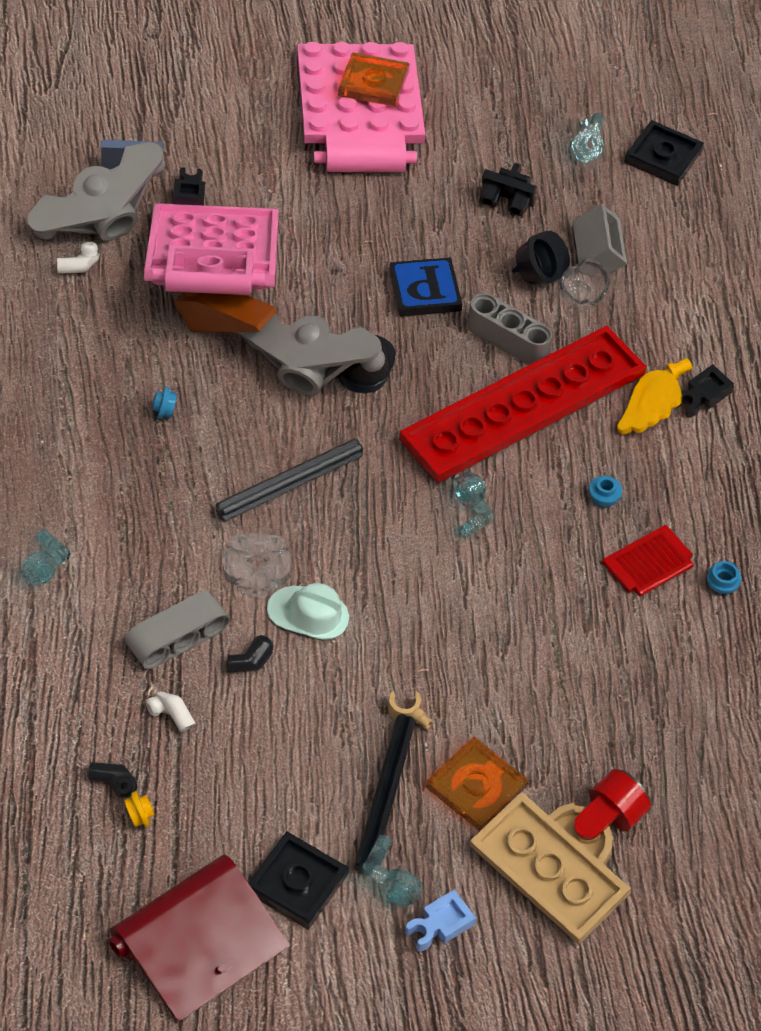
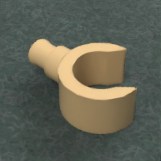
(415, 711)

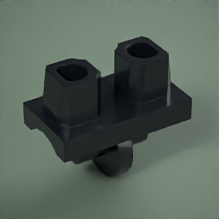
(510, 185)

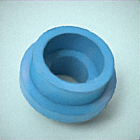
(164, 403)
(607, 497)
(727, 571)

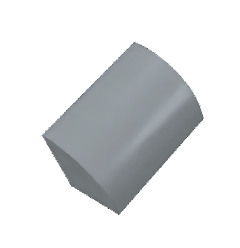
(600, 238)

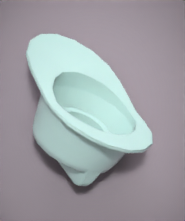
(309, 611)

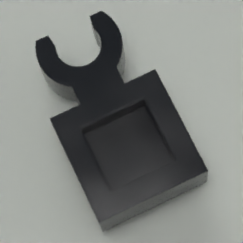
(189, 188)
(706, 388)

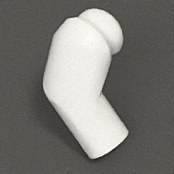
(80, 263)
(173, 706)

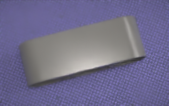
(508, 328)
(177, 629)

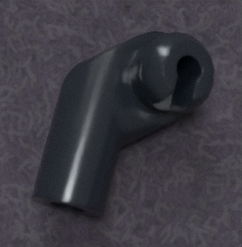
(254, 658)
(115, 775)

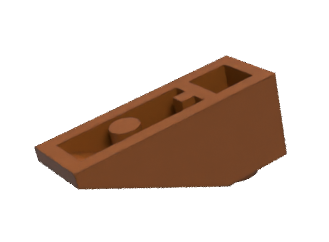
(223, 312)

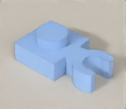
(444, 918)

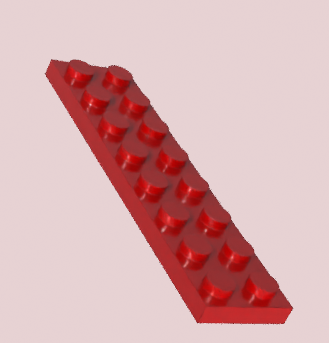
(521, 403)

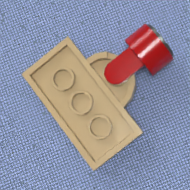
(563, 855)

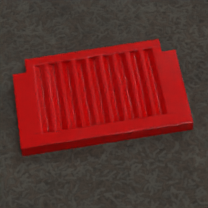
(649, 561)

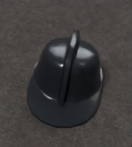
(542, 258)
(361, 381)

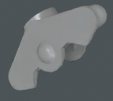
(102, 198)
(312, 354)

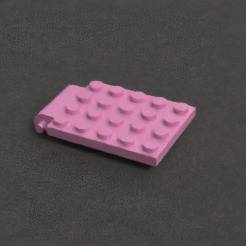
(354, 131)
(212, 248)

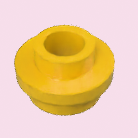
(139, 809)

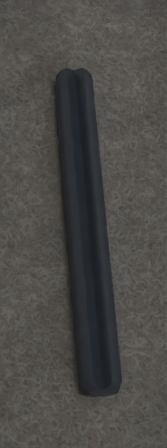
(289, 479)
(386, 787)

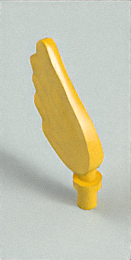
(654, 398)

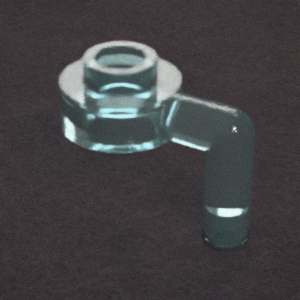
(579, 143)
(471, 492)
(41, 564)
(400, 886)

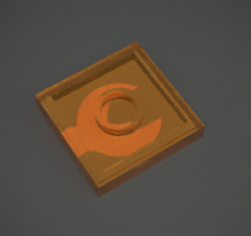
(373, 79)
(476, 783)

